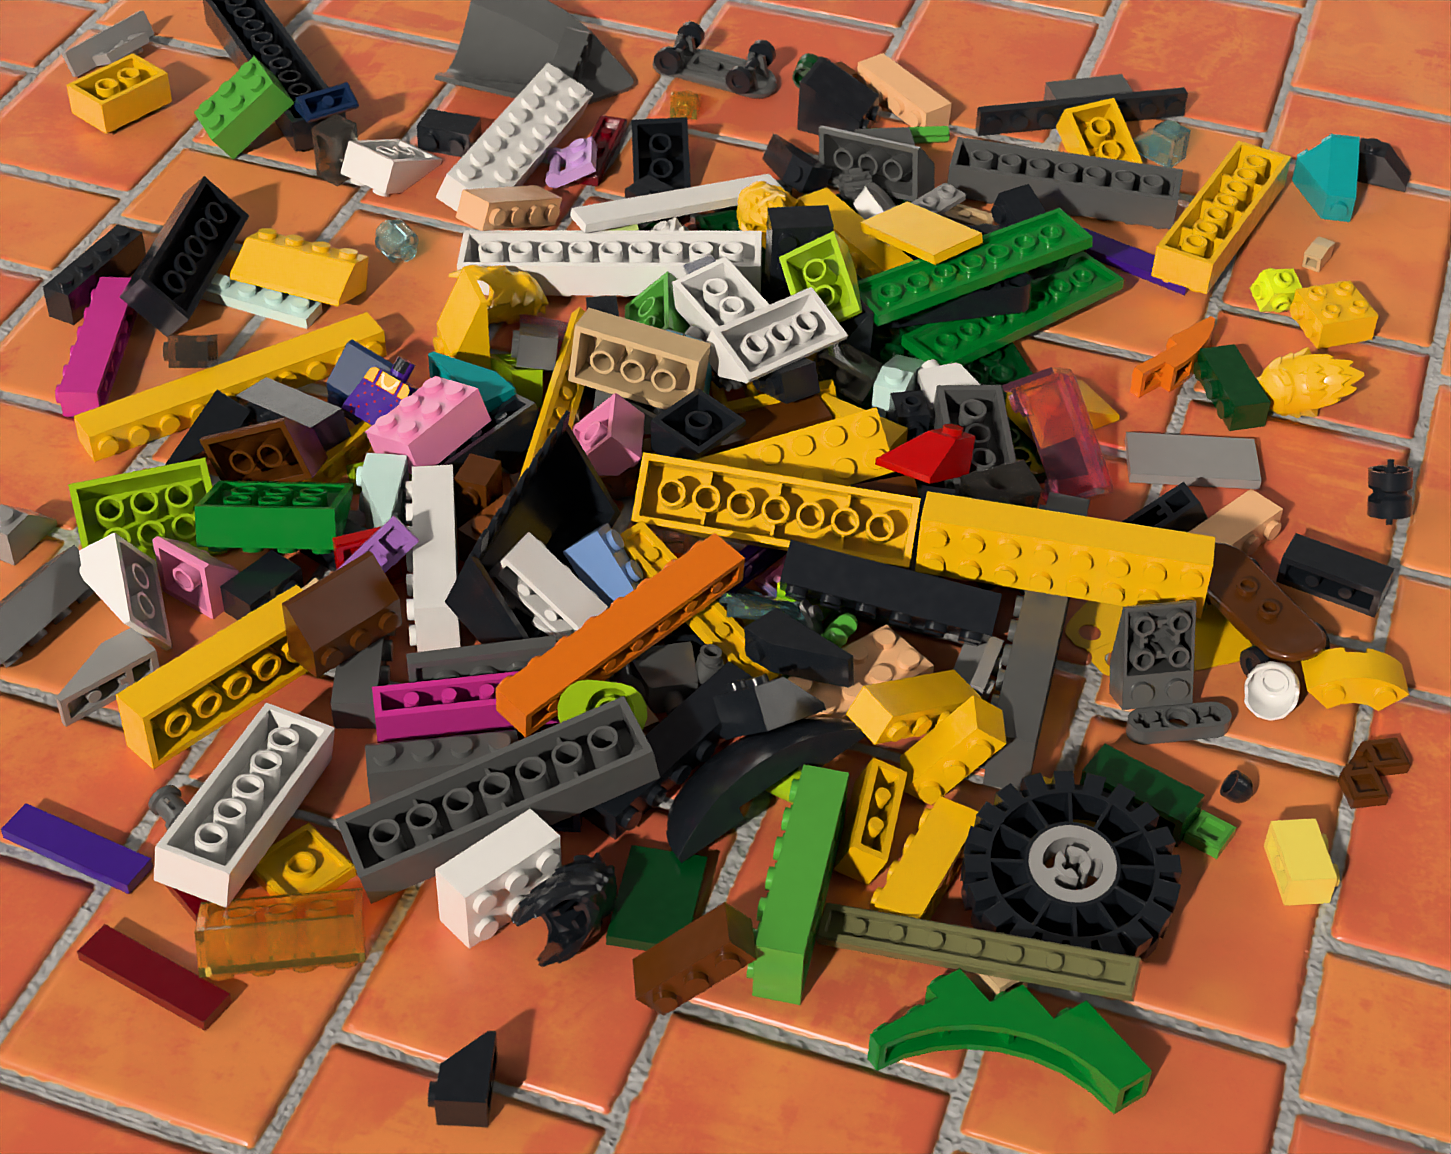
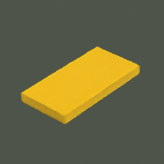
(921, 232)

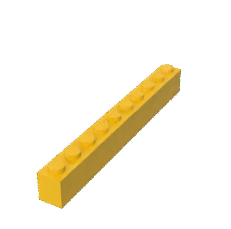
(179, 402)

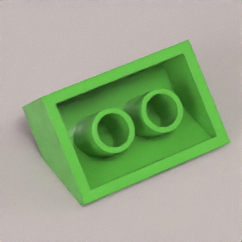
(657, 306)

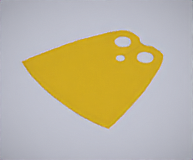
(1215, 637)

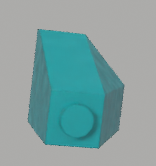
(1329, 176)

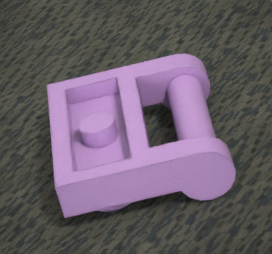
(579, 160)

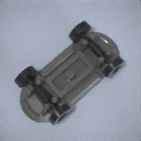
(718, 70)

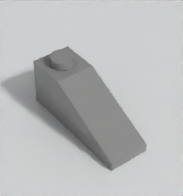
(105, 673)

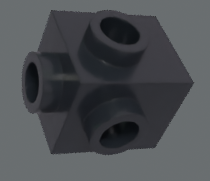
(911, 412)

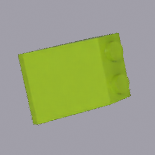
(829, 270)

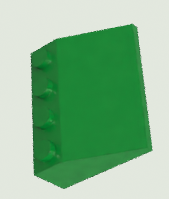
(272, 516)

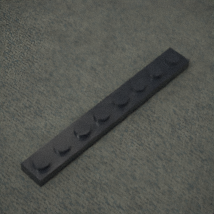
(1046, 114)

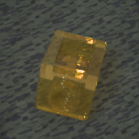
(685, 104)

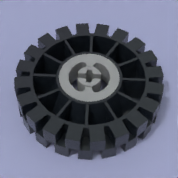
(1124, 851)

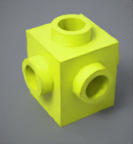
(1275, 289)

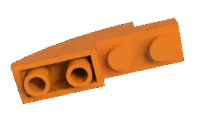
(1176, 364)

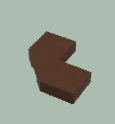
(1361, 776)

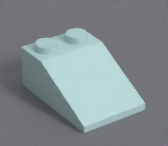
(383, 488)

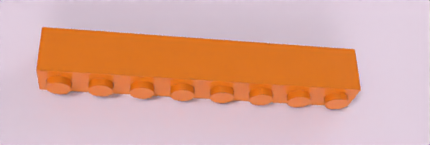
(620, 632)

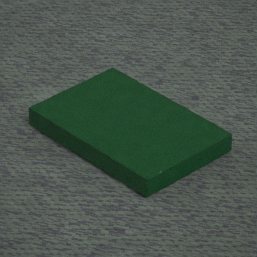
(655, 897)

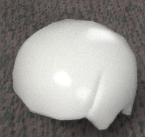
(1271, 690)

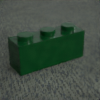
(1232, 387)
(1171, 799)

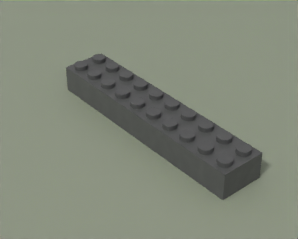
(1029, 670)

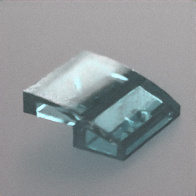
(755, 606)

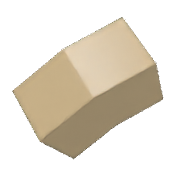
(1318, 254)

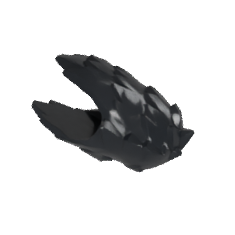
(571, 905)

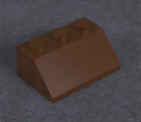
(266, 452)
(341, 615)

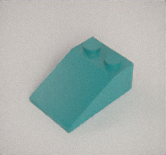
(491, 385)

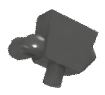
(669, 673)

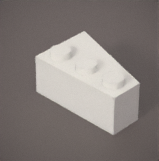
(544, 589)

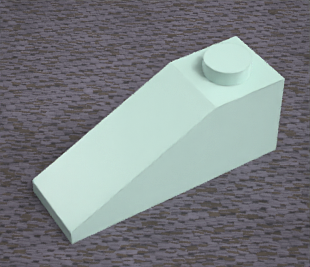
(895, 376)

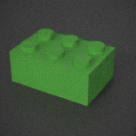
(243, 107)

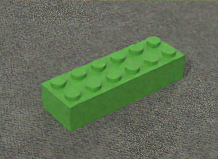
(798, 884)

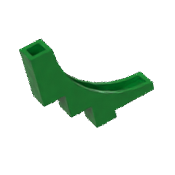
(1018, 1025)

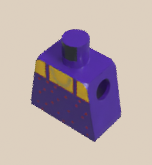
(380, 391)

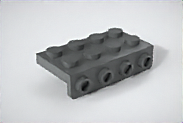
(476, 659)

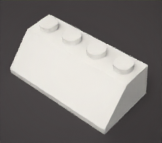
(773, 337)

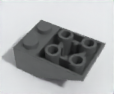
(1154, 655)

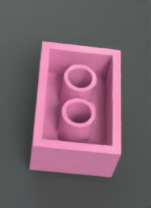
(430, 422)

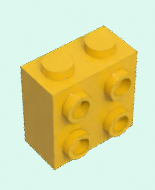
(1333, 314)

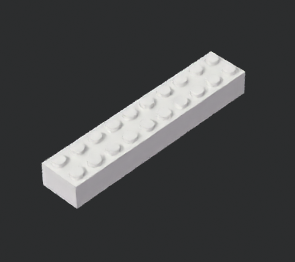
(607, 260)

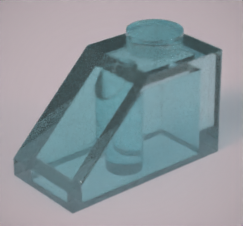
(1163, 143)

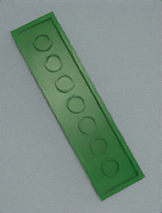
(999, 257)
(1051, 299)

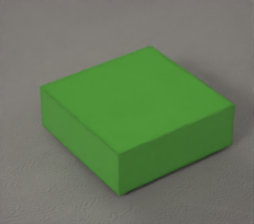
(1209, 834)

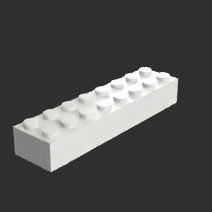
(519, 136)

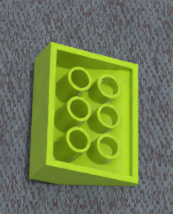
(142, 505)

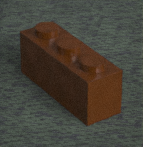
(694, 959)

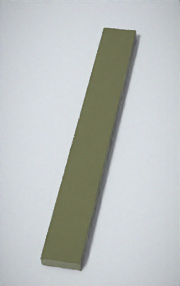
(980, 951)

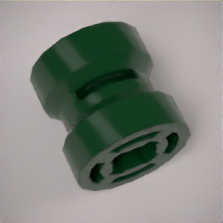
(803, 66)

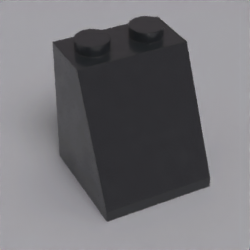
(835, 100)

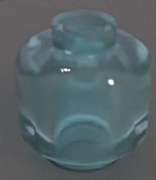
(396, 240)

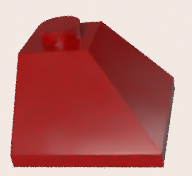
(932, 455)

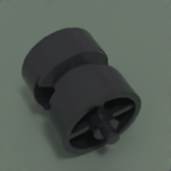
(1390, 491)

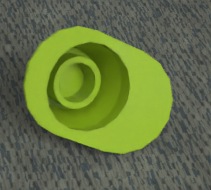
(589, 694)

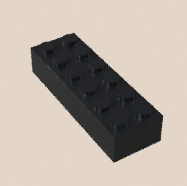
(185, 257)
(889, 592)

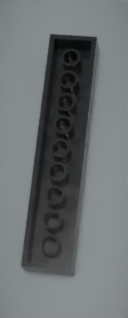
(253, 30)

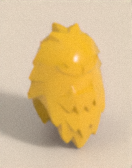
(755, 201)
(509, 293)
(1307, 382)

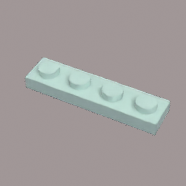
(263, 301)

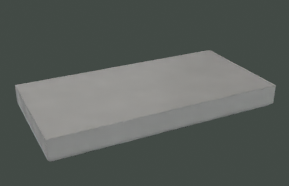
(1192, 460)

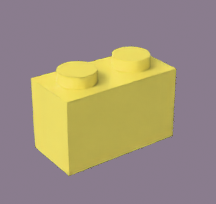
(1301, 862)

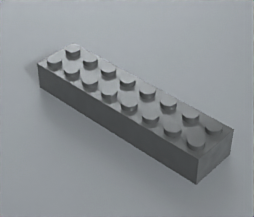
(1068, 181)
(549, 772)

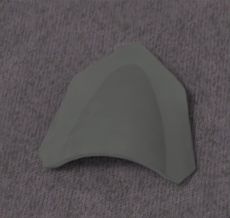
(514, 39)

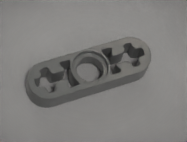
(1153, 726)

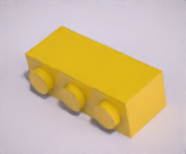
(953, 749)
(870, 821)

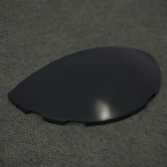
(736, 774)

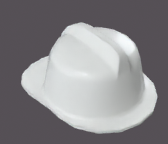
(872, 201)

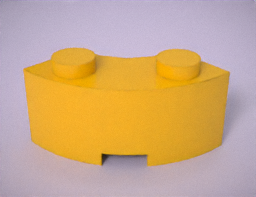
(1355, 677)

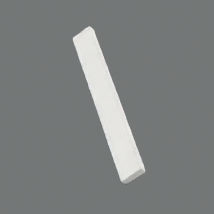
(663, 204)

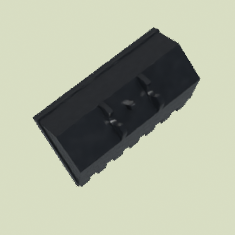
(554, 501)

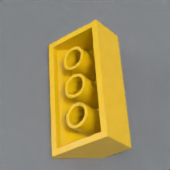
(301, 267)

